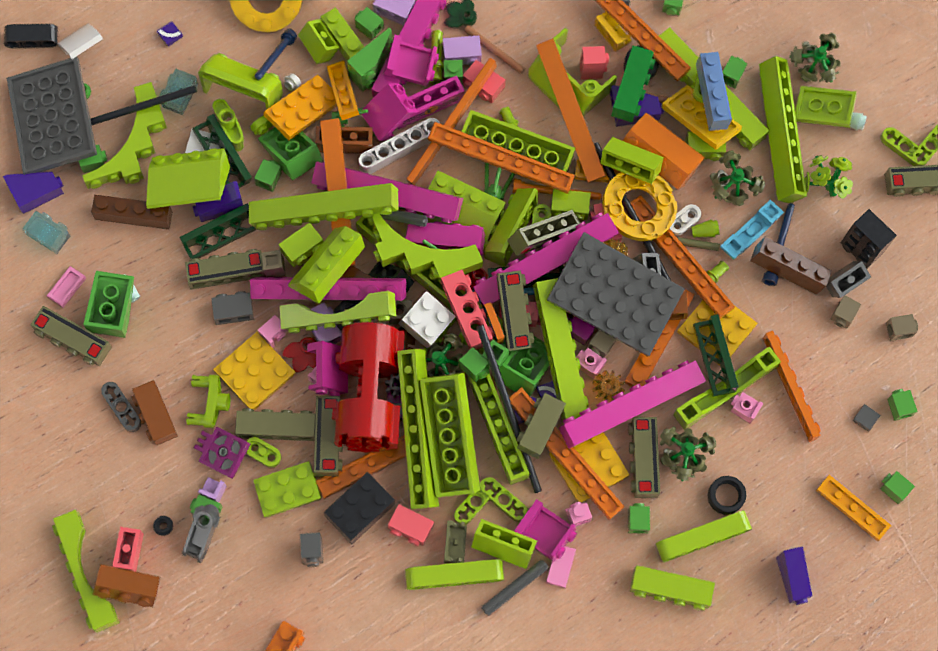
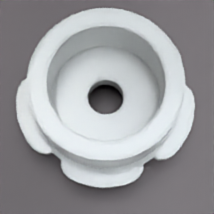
(292, 82)

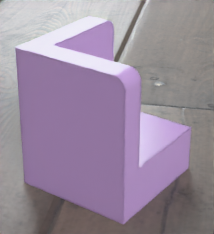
(213, 489)

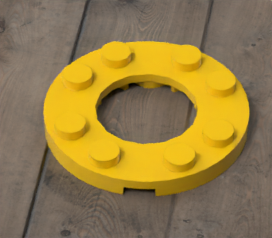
(266, 21)
(633, 229)

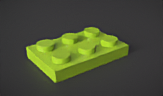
(825, 106)
(287, 489)

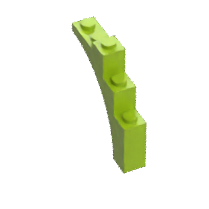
(139, 145)
(417, 258)

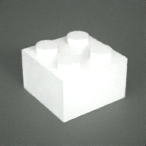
(426, 319)

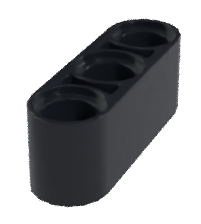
(31, 36)

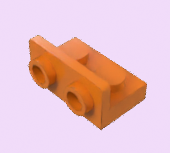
(286, 638)

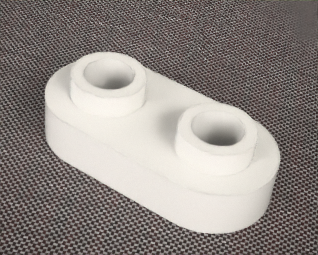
(684, 221)

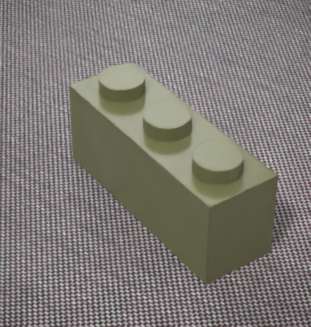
(540, 425)

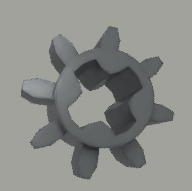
(394, 379)

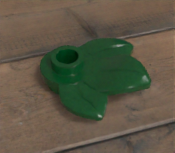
(459, 12)

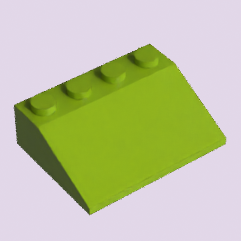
(187, 178)
(477, 206)

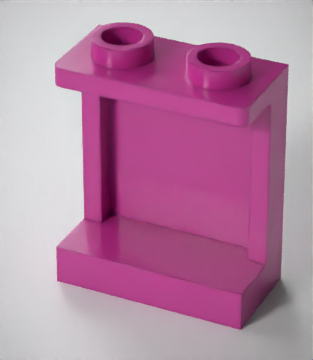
(411, 62)
(388, 110)
(328, 376)
(548, 529)

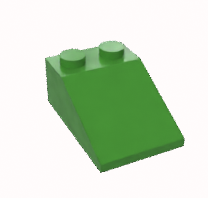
(369, 61)
(293, 155)
(109, 304)
(526, 367)

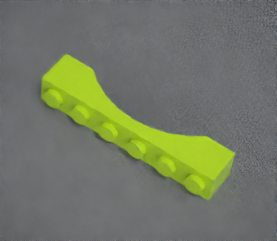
(374, 306)
(746, 376)
(71, 533)

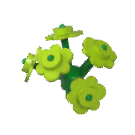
(822, 176)

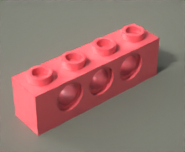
(460, 281)

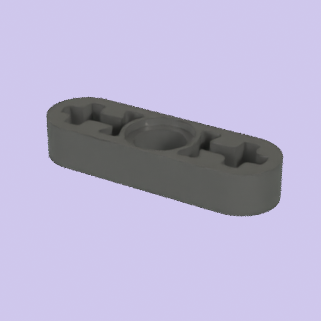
(109, 398)

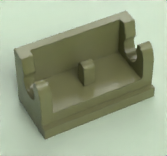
(455, 542)

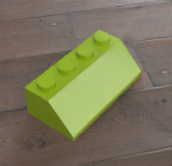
(513, 218)
(328, 263)

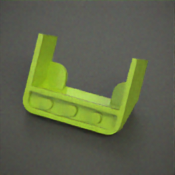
(240, 78)
(587, 94)

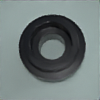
(163, 519)

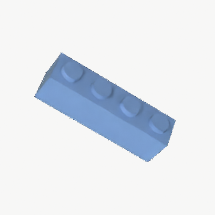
(713, 91)

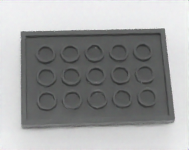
(51, 116)
(615, 294)

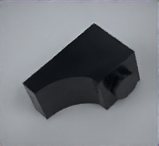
(391, 271)

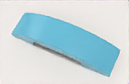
(752, 230)

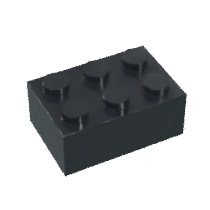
(868, 238)
(359, 508)

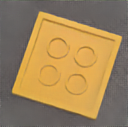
(735, 326)
(254, 371)
(601, 458)

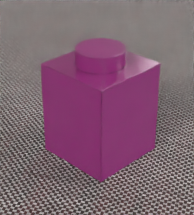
(581, 330)

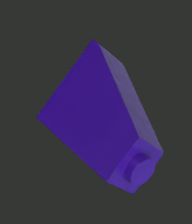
(649, 105)
(33, 189)
(229, 201)
(795, 575)

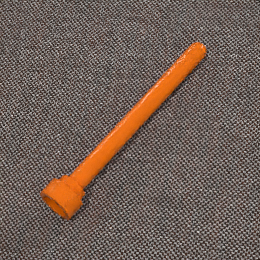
(519, 184)

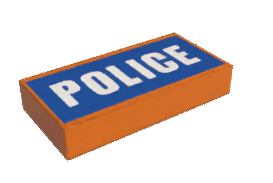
(494, 323)

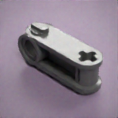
(201, 531)

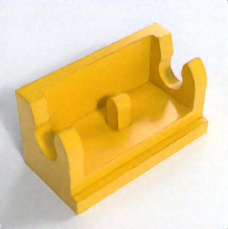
(612, 31)

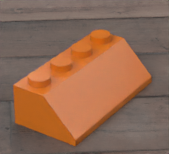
(679, 158)

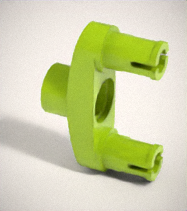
(232, 127)
(215, 401)

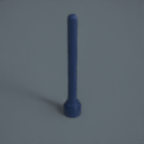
(287, 38)
(770, 278)

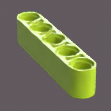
(703, 536)
(454, 574)

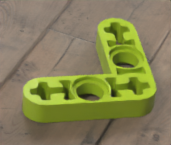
(914, 150)
(485, 497)

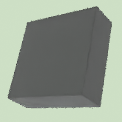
(866, 417)

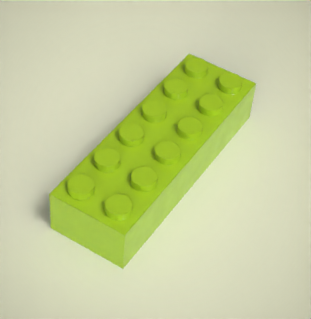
(519, 140)
(450, 435)

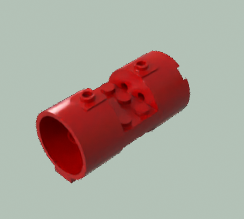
(369, 354)

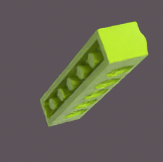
(499, 429)

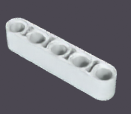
(394, 153)

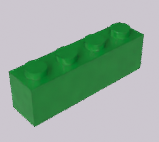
(632, 84)

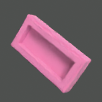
(66, 287)
(561, 568)

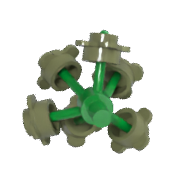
(817, 55)
(739, 175)
(438, 357)
(688, 444)

